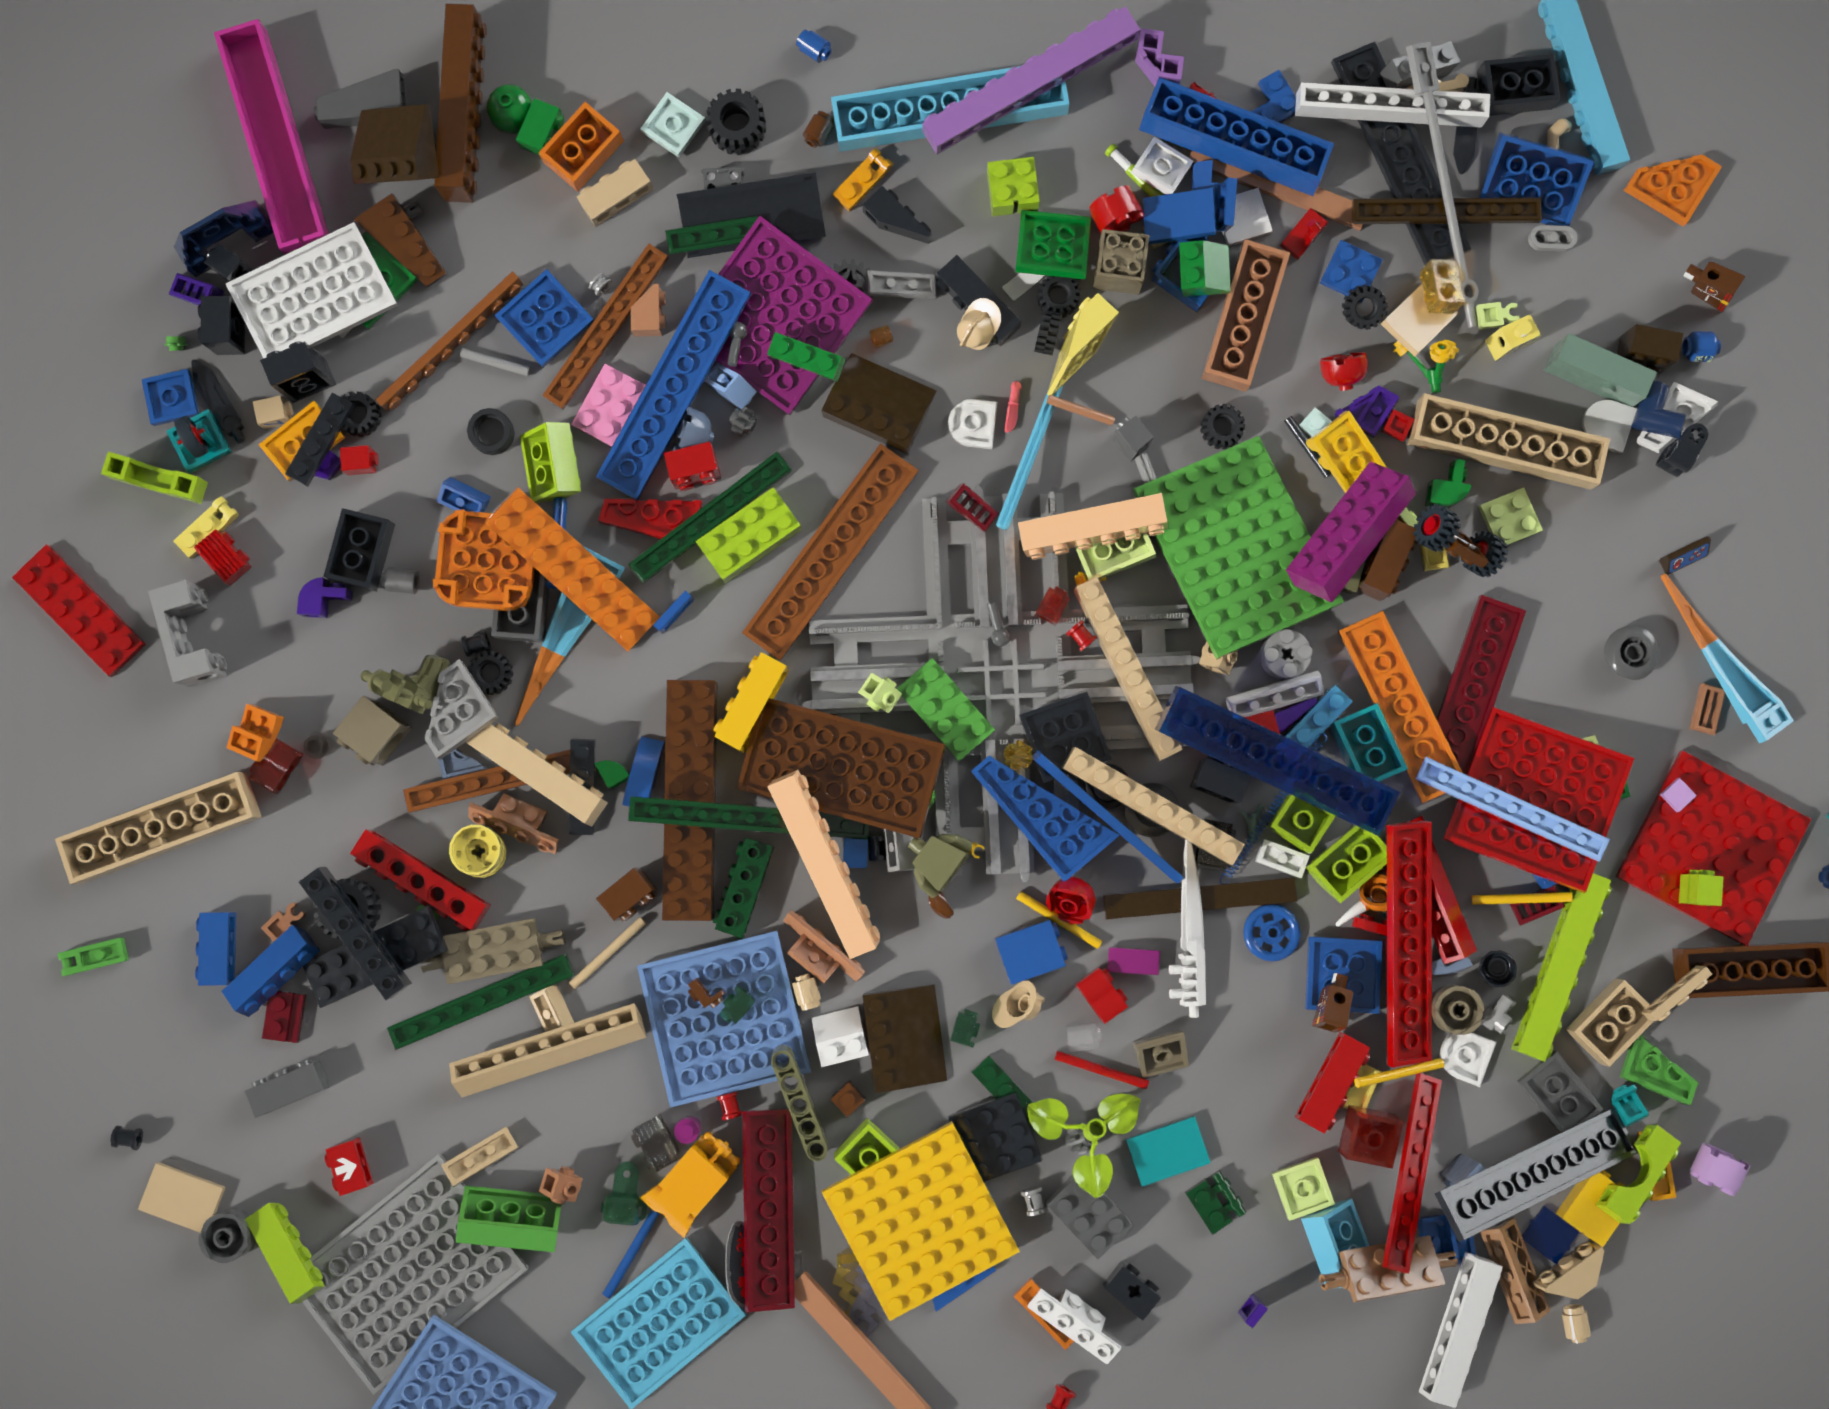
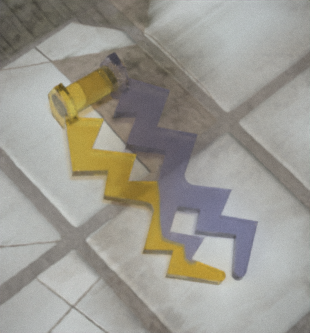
(859, 1301)

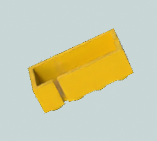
(754, 691)

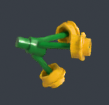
(1440, 353)

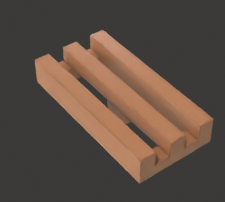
(1694, 725)

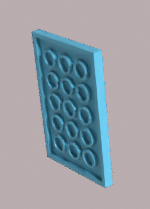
(658, 1323)

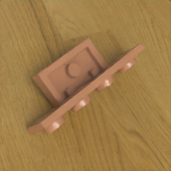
(517, 820)
(817, 953)

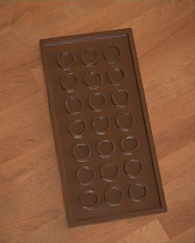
(848, 764)

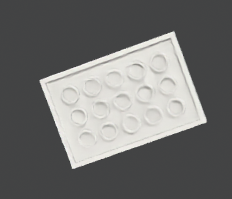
(312, 292)

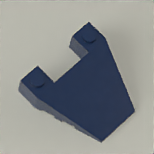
(195, 240)

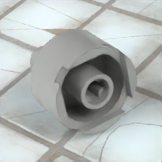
(1272, 652)

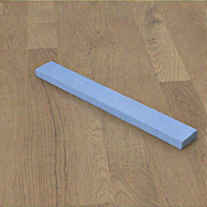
(1512, 809)

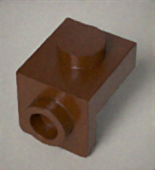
(699, 993)

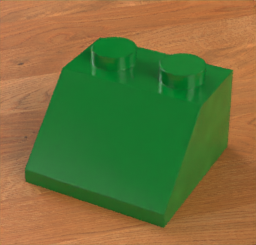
(1204, 268)

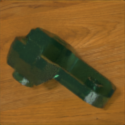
(623, 1201)

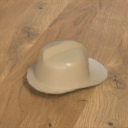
(979, 324)
(1017, 1004)

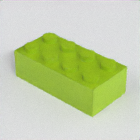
(749, 535)

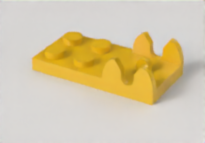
(1344, 449)

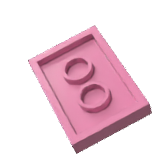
(608, 405)

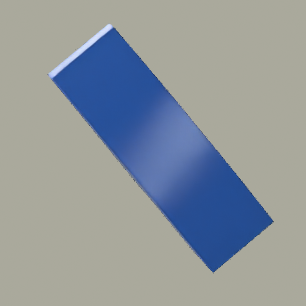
(644, 769)

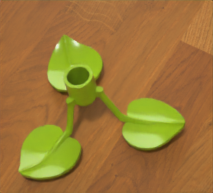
(1117, 1111)

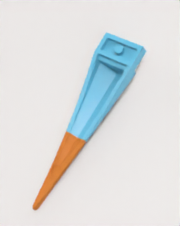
(563, 631)
(1747, 694)

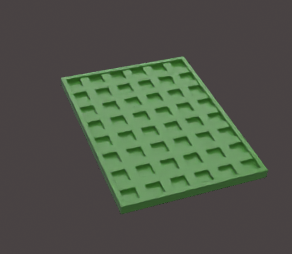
(1231, 546)

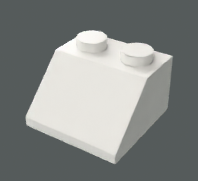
(840, 1036)

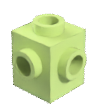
(880, 693)

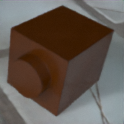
(848, 1098)

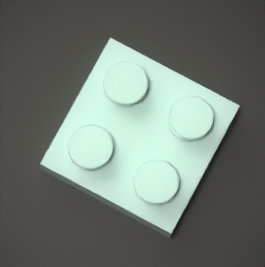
(673, 124)

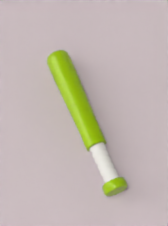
(1128, 167)

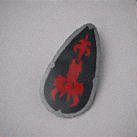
(735, 1263)

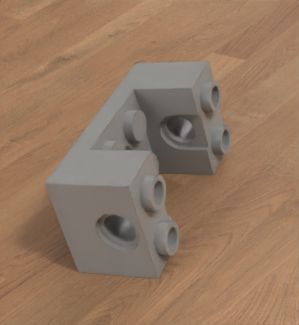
(185, 665)

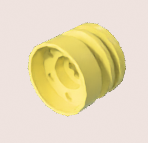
(467, 843)

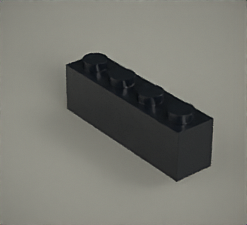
(967, 287)

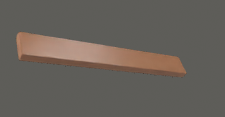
(1322, 202)
(856, 1344)

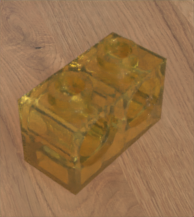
(1442, 286)

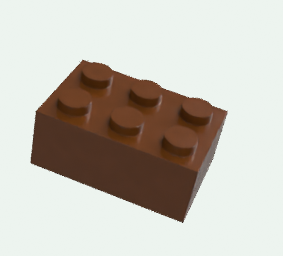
(1387, 562)

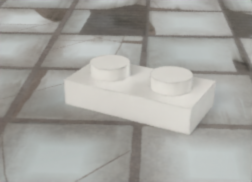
(1282, 858)

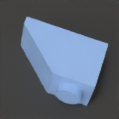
(730, 385)

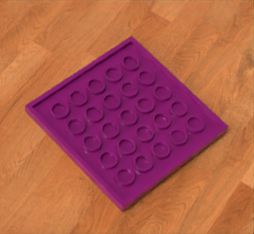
(792, 297)

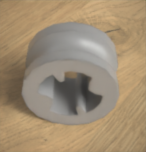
(600, 284)

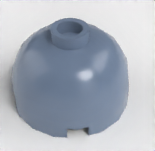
(693, 430)

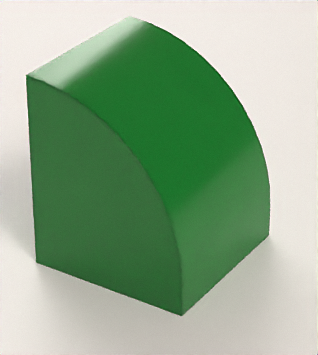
(612, 773)

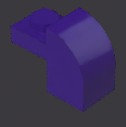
(315, 597)

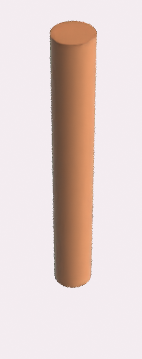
(1081, 410)

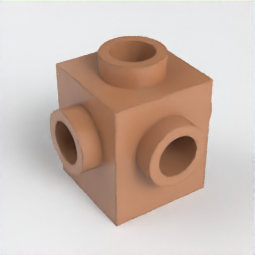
(561, 1184)

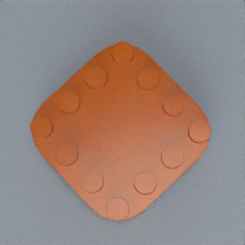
(479, 566)

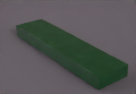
(708, 235)

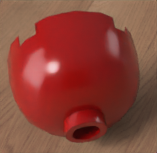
(1344, 369)
(1072, 900)

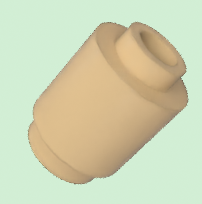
(806, 992)
(1576, 1323)

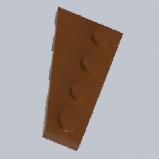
(399, 236)

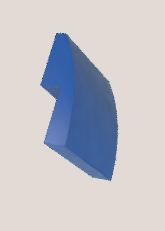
(1444, 1237)

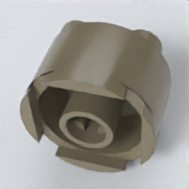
(1469, 1010)

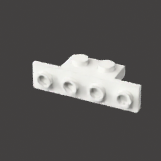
(1076, 1321)

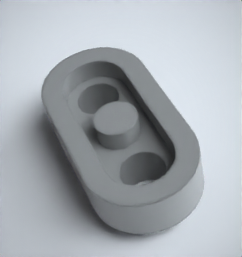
(1551, 238)

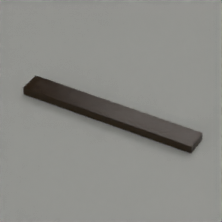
(1433, 210)
(1212, 898)

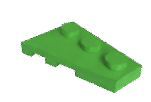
(1652, 1070)

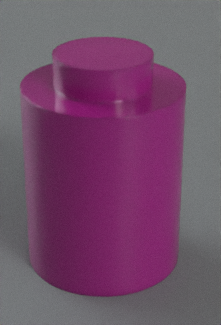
(688, 1129)

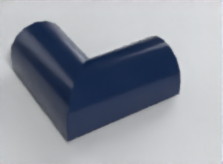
(1653, 418)

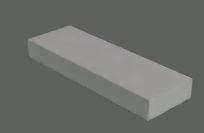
(901, 284)

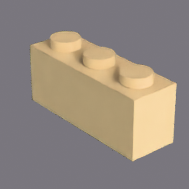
(614, 192)

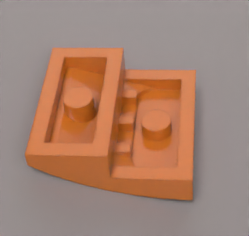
(256, 732)

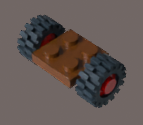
(1439, 529)

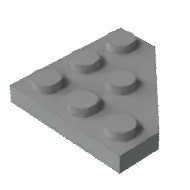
(457, 710)

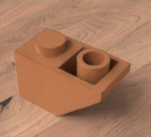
(647, 313)

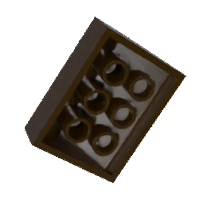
(394, 145)
(878, 403)
(904, 1038)

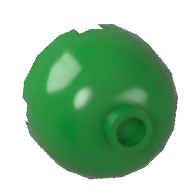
(508, 107)

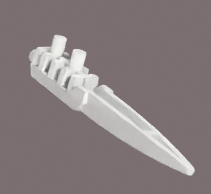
(1191, 941)

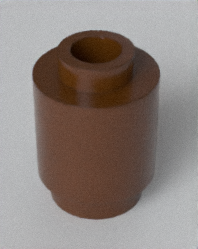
(818, 129)

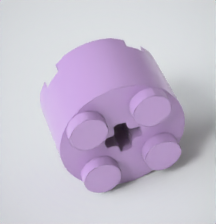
(1719, 1168)

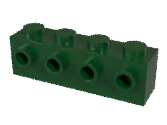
(744, 887)

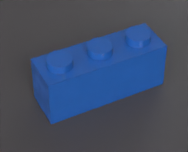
(216, 948)

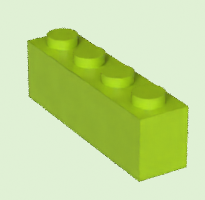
(285, 1252)

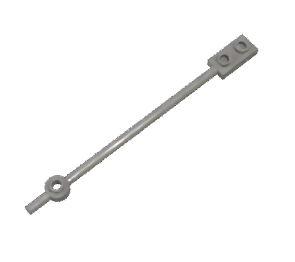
(1425, 83)

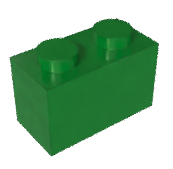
(539, 126)

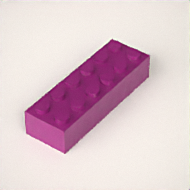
(1351, 531)

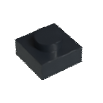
(877, 848)

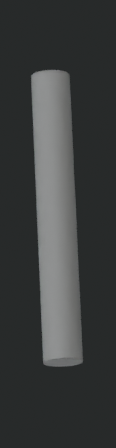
(495, 362)

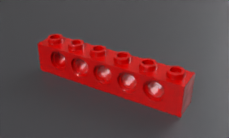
(365, 853)

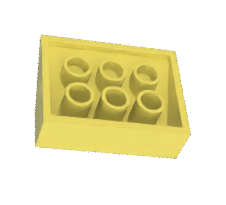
(1082, 339)

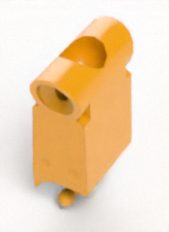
(692, 1182)

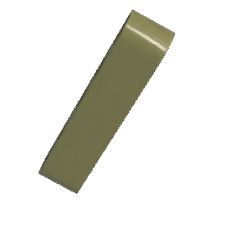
(799, 1114)

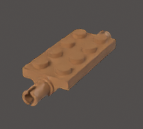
(1367, 1279)

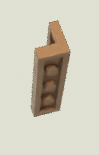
(1513, 1275)

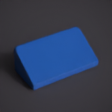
(462, 496)

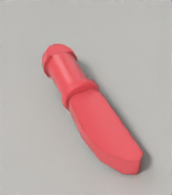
(1012, 411)

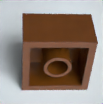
(627, 894)

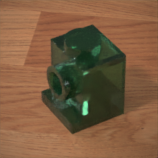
(737, 1005)
(965, 1028)

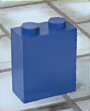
(1031, 951)

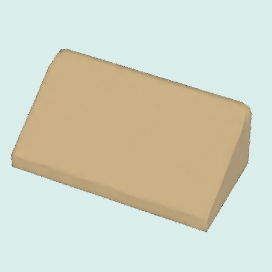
(551, 1008)

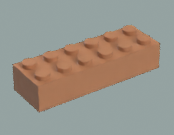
(1245, 315)

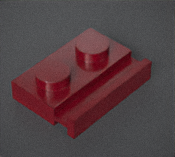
(284, 1017)

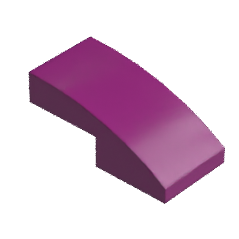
(1133, 961)

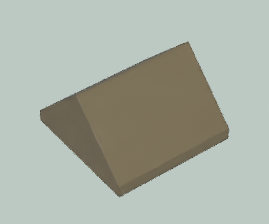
(1161, 1053)

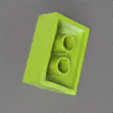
(550, 462)
(1348, 862)

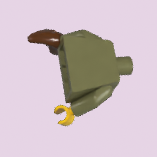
(938, 864)

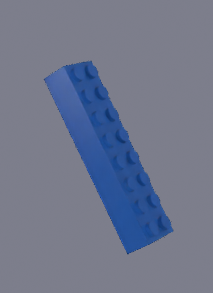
(1236, 136)

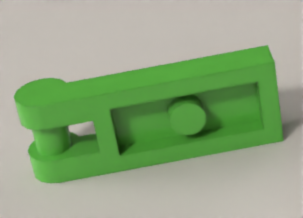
(93, 956)

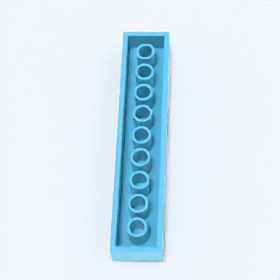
(899, 111)

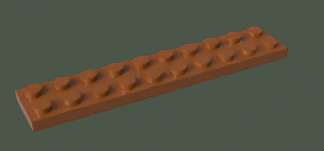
(830, 552)

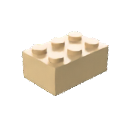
(1611, 1022)

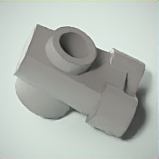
(1497, 1017)

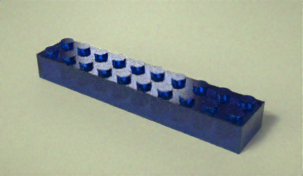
(1277, 760)

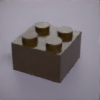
(1651, 347)

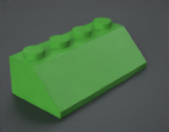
(508, 1219)

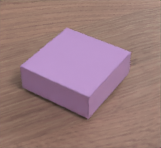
(1678, 795)

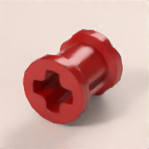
(1081, 635)
(729, 1105)
(1061, 1398)

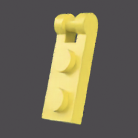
(204, 525)

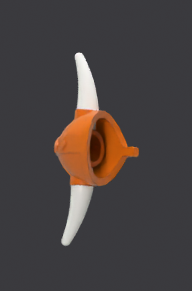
(1373, 897)

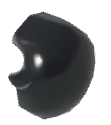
(1498, 968)

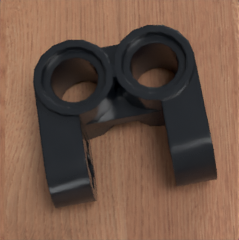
(1683, 452)

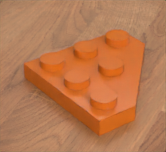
(1674, 186)

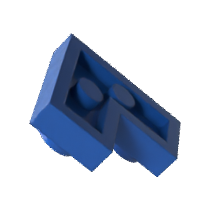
(1280, 98)

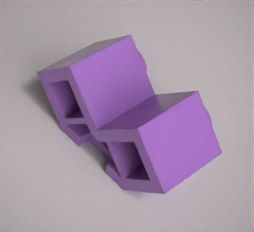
(1153, 62)

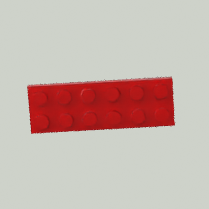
(79, 610)

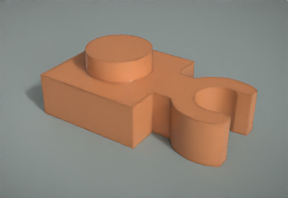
(281, 922)

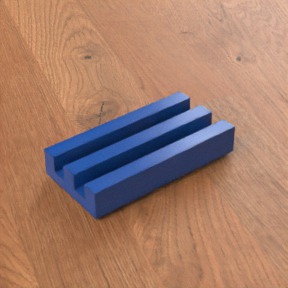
(674, 612)

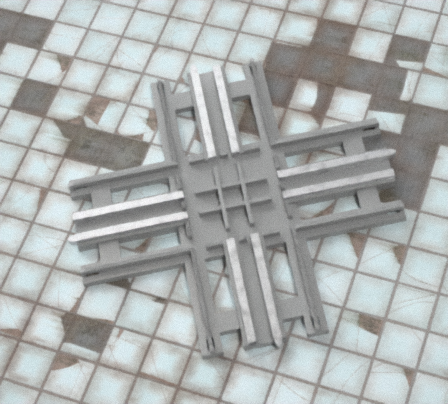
(996, 679)

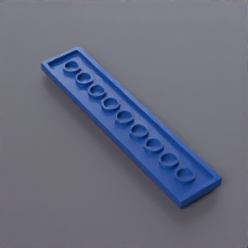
(673, 385)

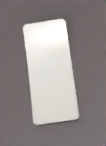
(1021, 284)

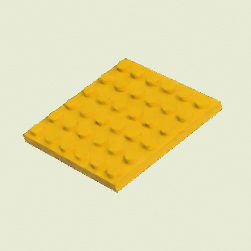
(920, 1221)

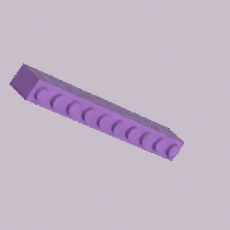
(1030, 80)

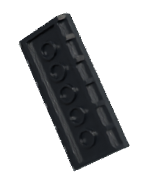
(785, 202)

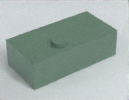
(1600, 371)

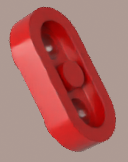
(1366, 923)

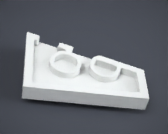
(1683, 401)

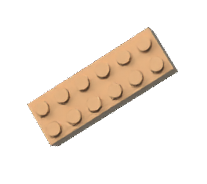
(1093, 525)

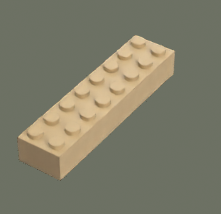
(1508, 441)
(158, 828)

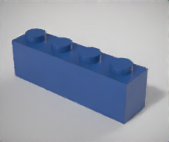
(270, 971)

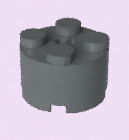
(213, 1236)

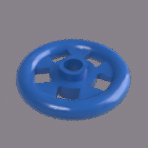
(1255, 943)

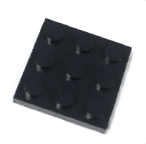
(1063, 726)
(997, 1136)

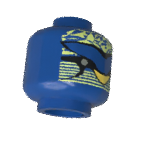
(1701, 346)

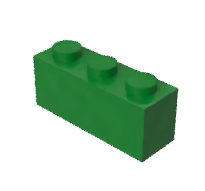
(806, 356)

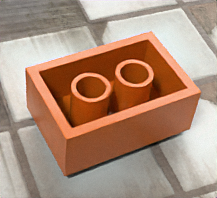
(581, 146)

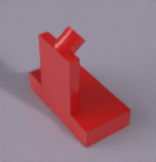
(1304, 234)

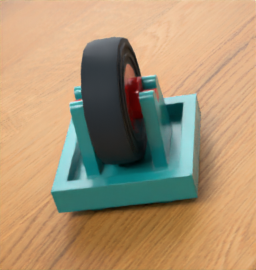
(198, 440)

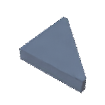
(458, 764)

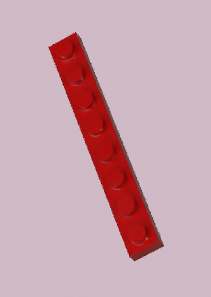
(1412, 1174)

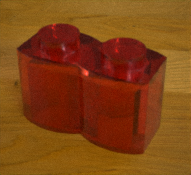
(276, 766)

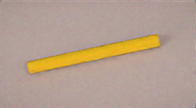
(1521, 898)
(1073, 928)
(1399, 1073)

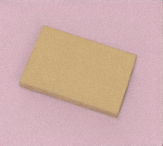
(1413, 324)
(180, 1197)

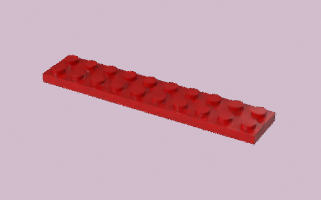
(1409, 943)

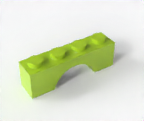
(154, 478)
(1655, 1151)

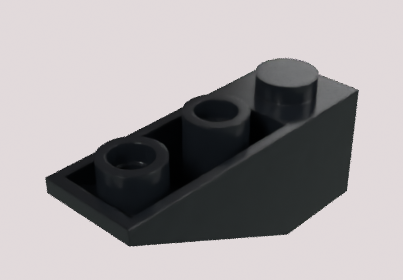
(891, 216)

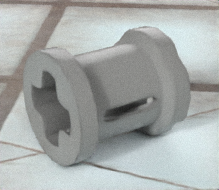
(1034, 1201)

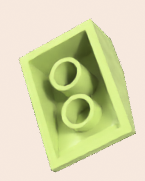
(1113, 558)

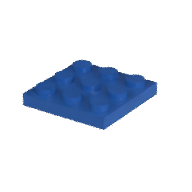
(544, 318)
(1350, 957)

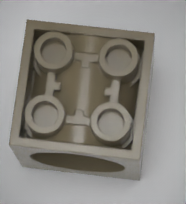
(1121, 261)
(371, 731)

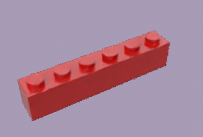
(1448, 923)

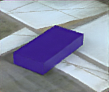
(1252, 1310)

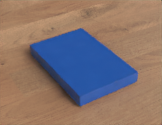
(1180, 216)

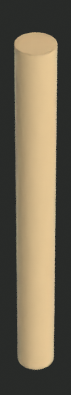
(607, 953)

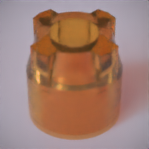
(881, 336)

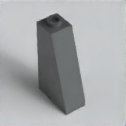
(344, 105)

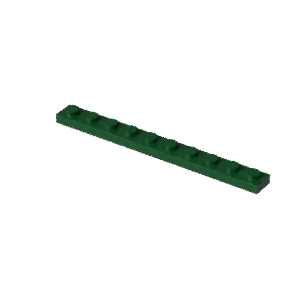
(730, 816)

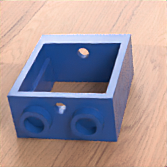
(1158, 278)

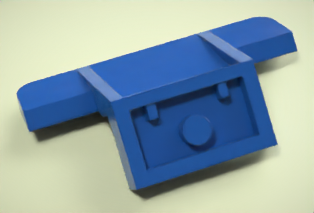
(1224, 195)

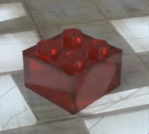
(1370, 1136)

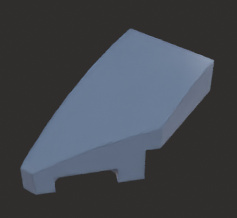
(1439, 968)

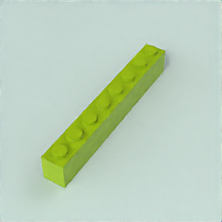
(1560, 970)

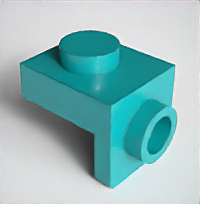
(1628, 1105)

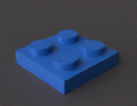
(1350, 268)
(170, 397)

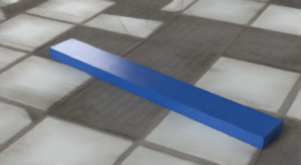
(1105, 815)

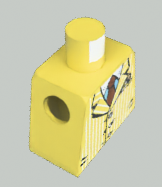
(1515, 335)

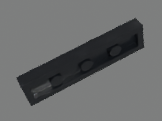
(319, 439)
(582, 765)

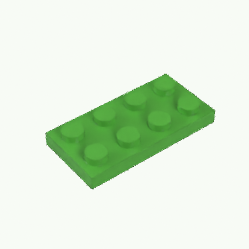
(945, 709)

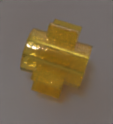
(1018, 755)

